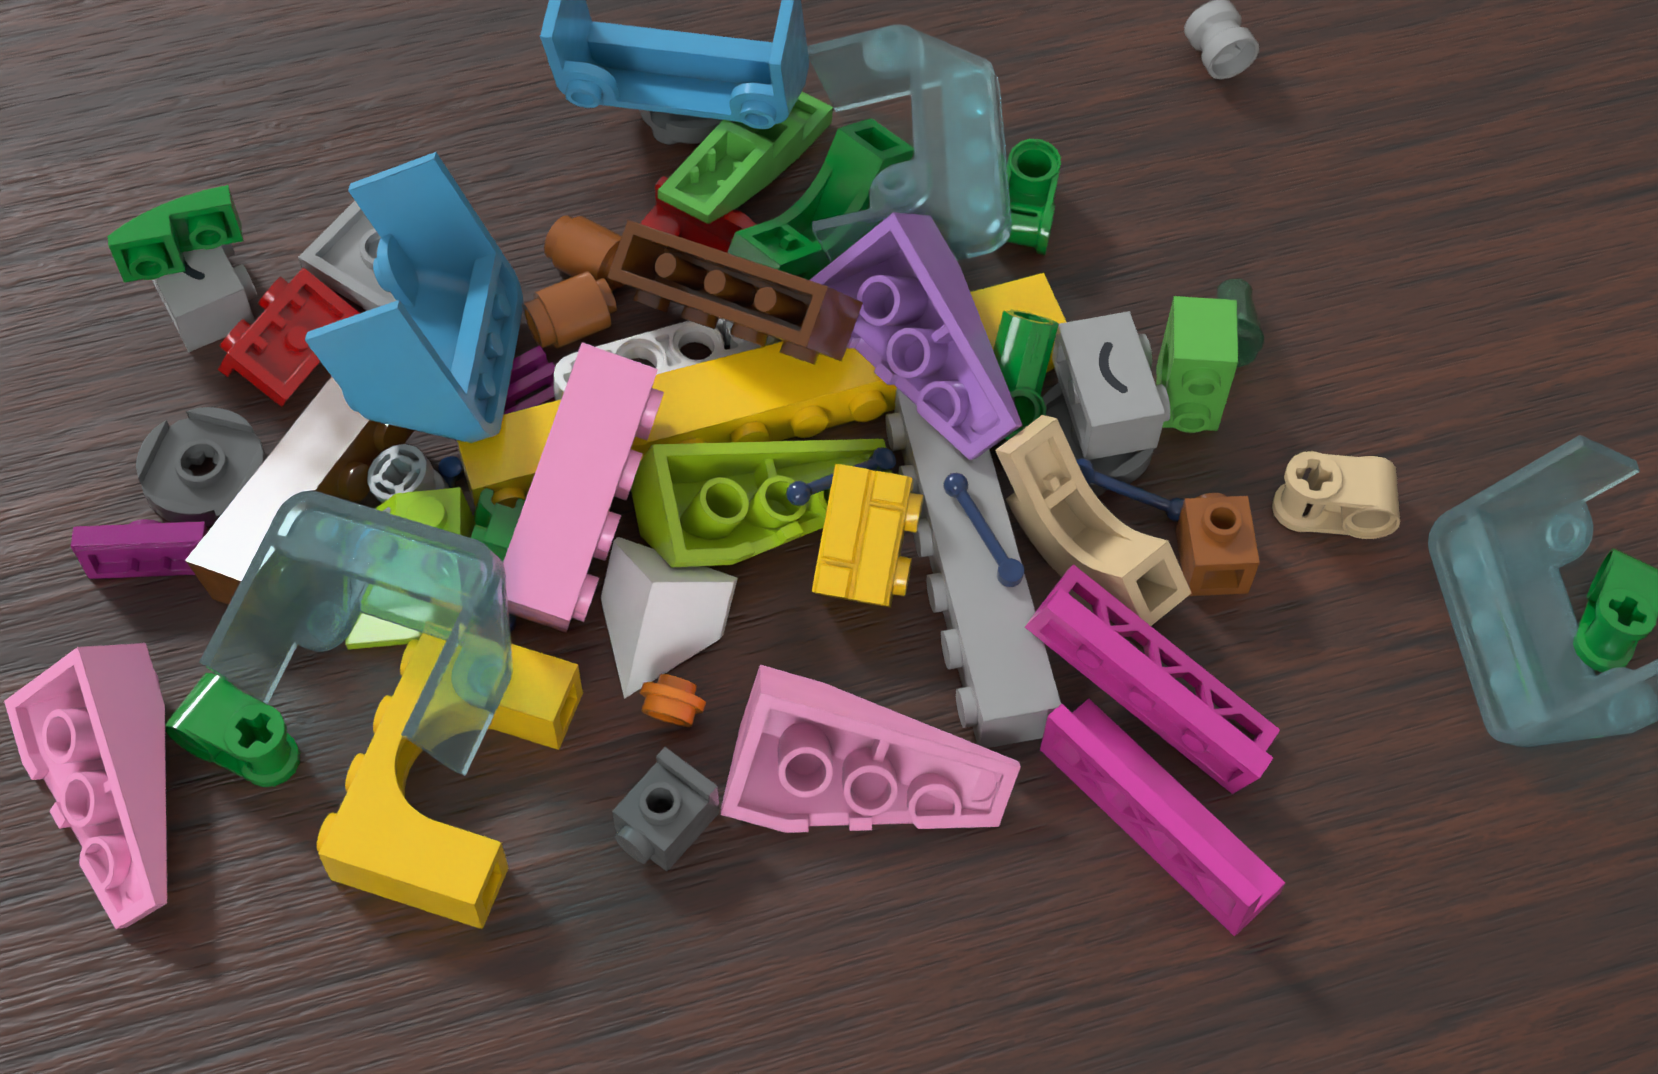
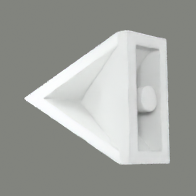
(660, 612)

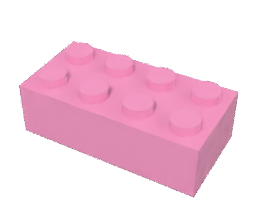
(574, 485)

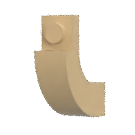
(1075, 528)

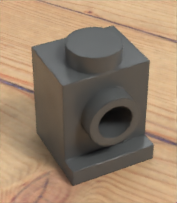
(671, 833)

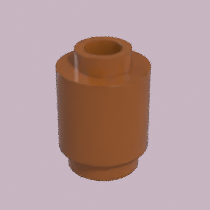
(582, 246)
(569, 310)

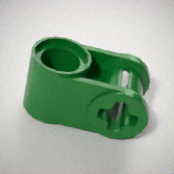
(1032, 198)
(1618, 611)
(234, 732)

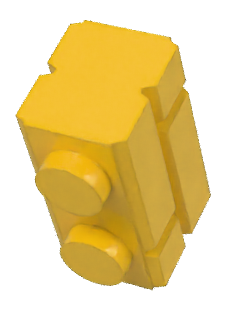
(865, 536)

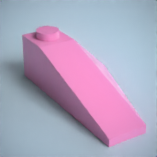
(100, 746)
(840, 761)

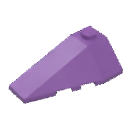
(925, 330)

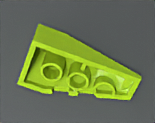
(730, 498)

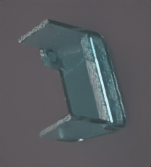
(956, 135)
(343, 559)
(1512, 611)

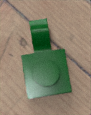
(495, 523)

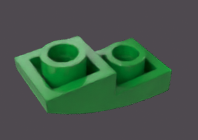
(156, 239)

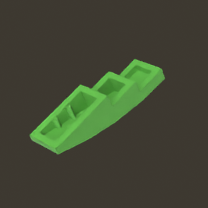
(742, 161)

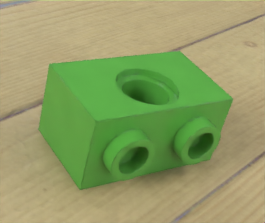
(1198, 361)

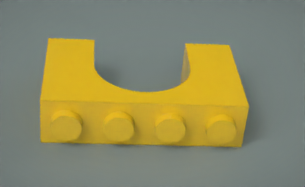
(393, 849)

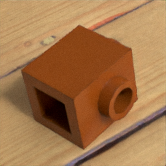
(1217, 544)

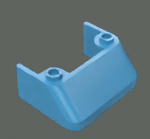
(677, 69)
(450, 338)

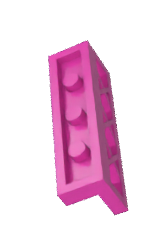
(1147, 687)
(1160, 815)

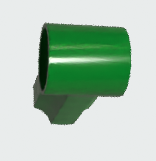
(1023, 356)

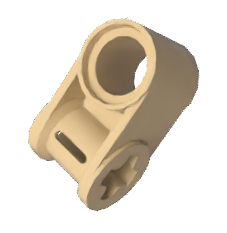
(1345, 494)

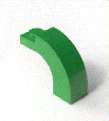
(839, 189)

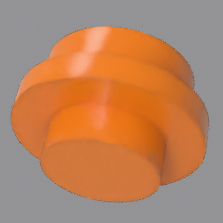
(672, 700)

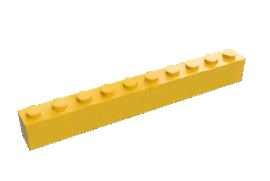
(737, 399)

